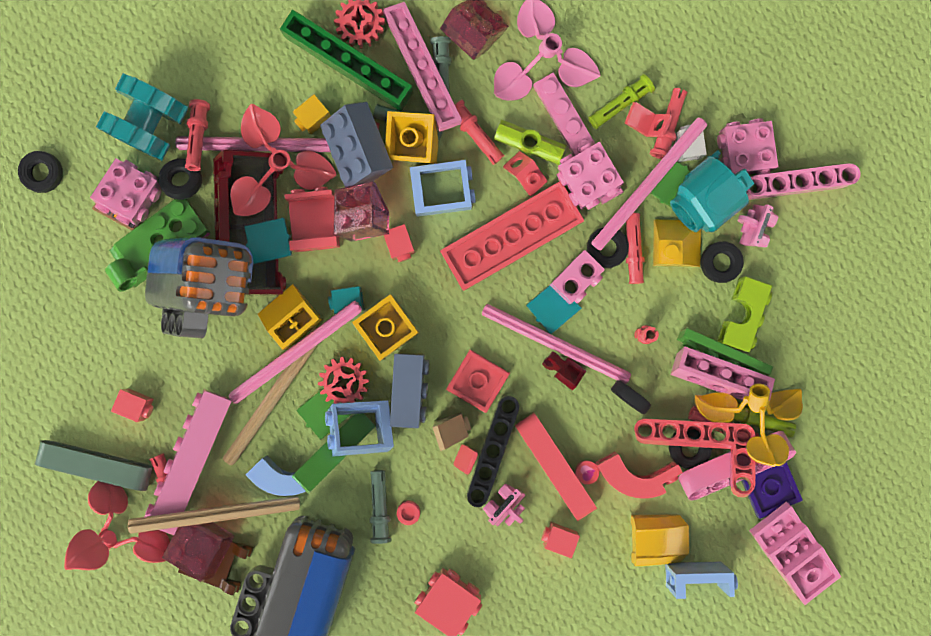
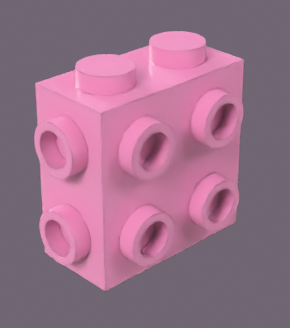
(748, 147)
(589, 176)
(126, 192)

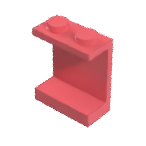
(312, 220)

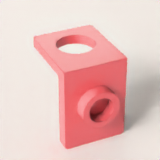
(646, 121)
(526, 173)

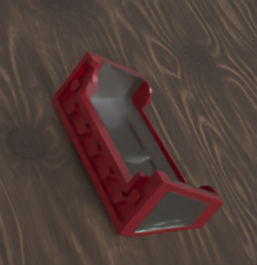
(227, 168)

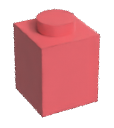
(399, 243)
(133, 405)
(560, 539)

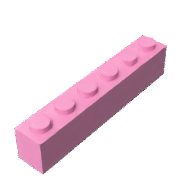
(190, 455)

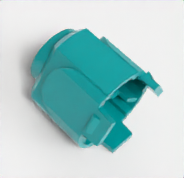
(711, 195)

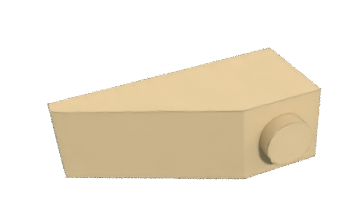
(451, 430)

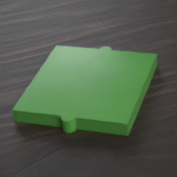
(668, 186)
(314, 414)

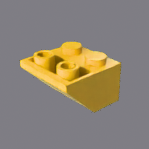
(289, 317)

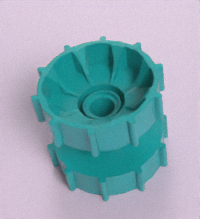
(143, 116)

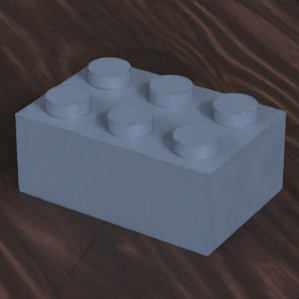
(356, 144)
(409, 390)

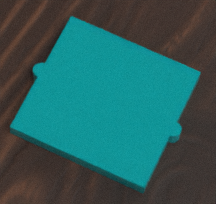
(268, 240)
(552, 309)

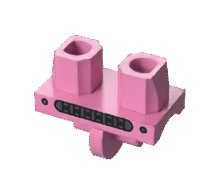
(755, 224)
(499, 513)

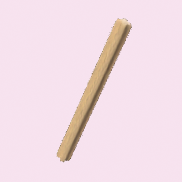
(265, 408)
(214, 514)

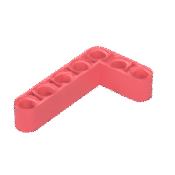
(705, 440)

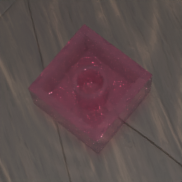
(198, 549)

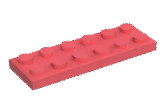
(511, 236)

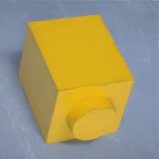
(311, 114)

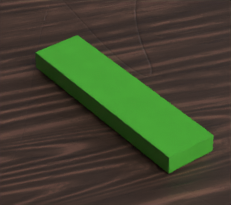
(323, 462)

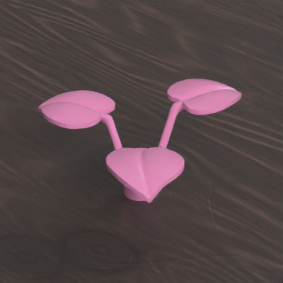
(538, 20)

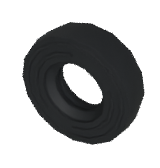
(26, 167)
(179, 192)
(734, 255)
(609, 261)
(631, 397)
(690, 462)

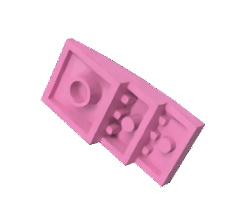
(795, 553)

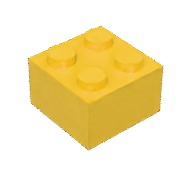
(385, 327)

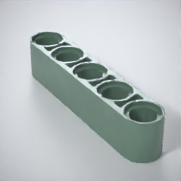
(94, 465)

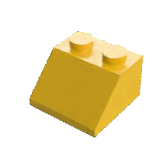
(411, 137)

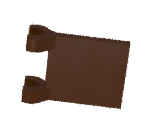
(221, 576)

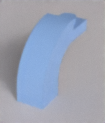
(274, 479)

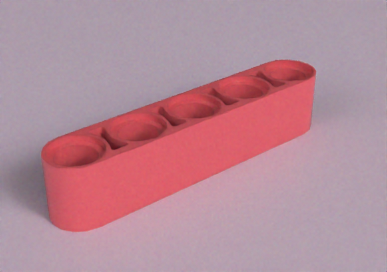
(555, 466)

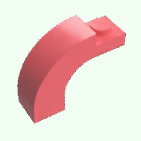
(634, 485)

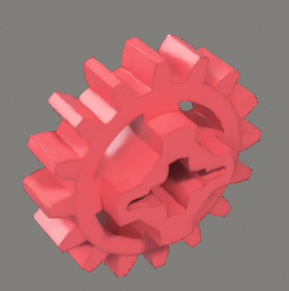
(350, 21)
(338, 371)

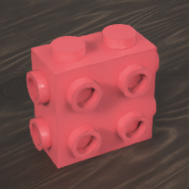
(448, 602)

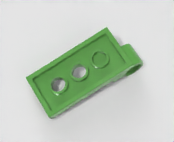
(133, 250)

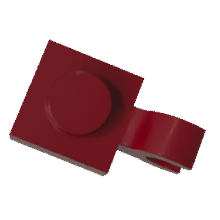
(567, 370)

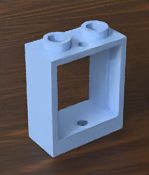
(466, 174)
(383, 428)

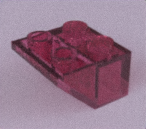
(473, 27)
(360, 212)

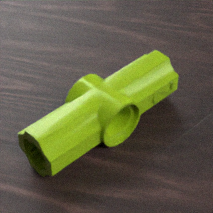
(515, 136)

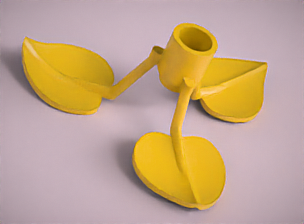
(784, 404)

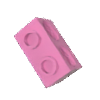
(574, 274)

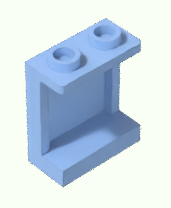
(699, 572)

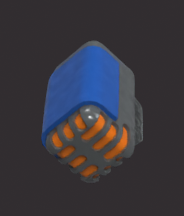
(197, 280)
(303, 587)

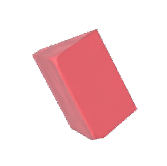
(465, 458)

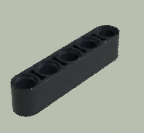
(486, 460)

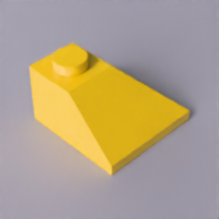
(675, 244)

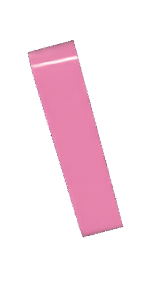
(810, 180)
(717, 472)

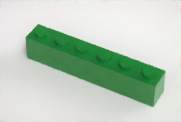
(346, 60)

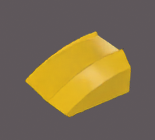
(659, 539)

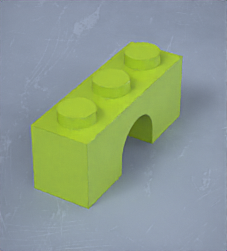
(754, 297)

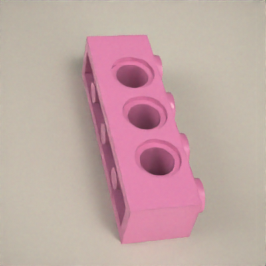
(717, 373)

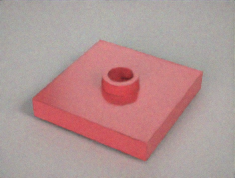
(478, 381)

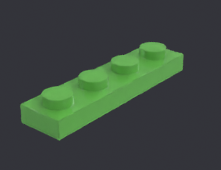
(716, 349)

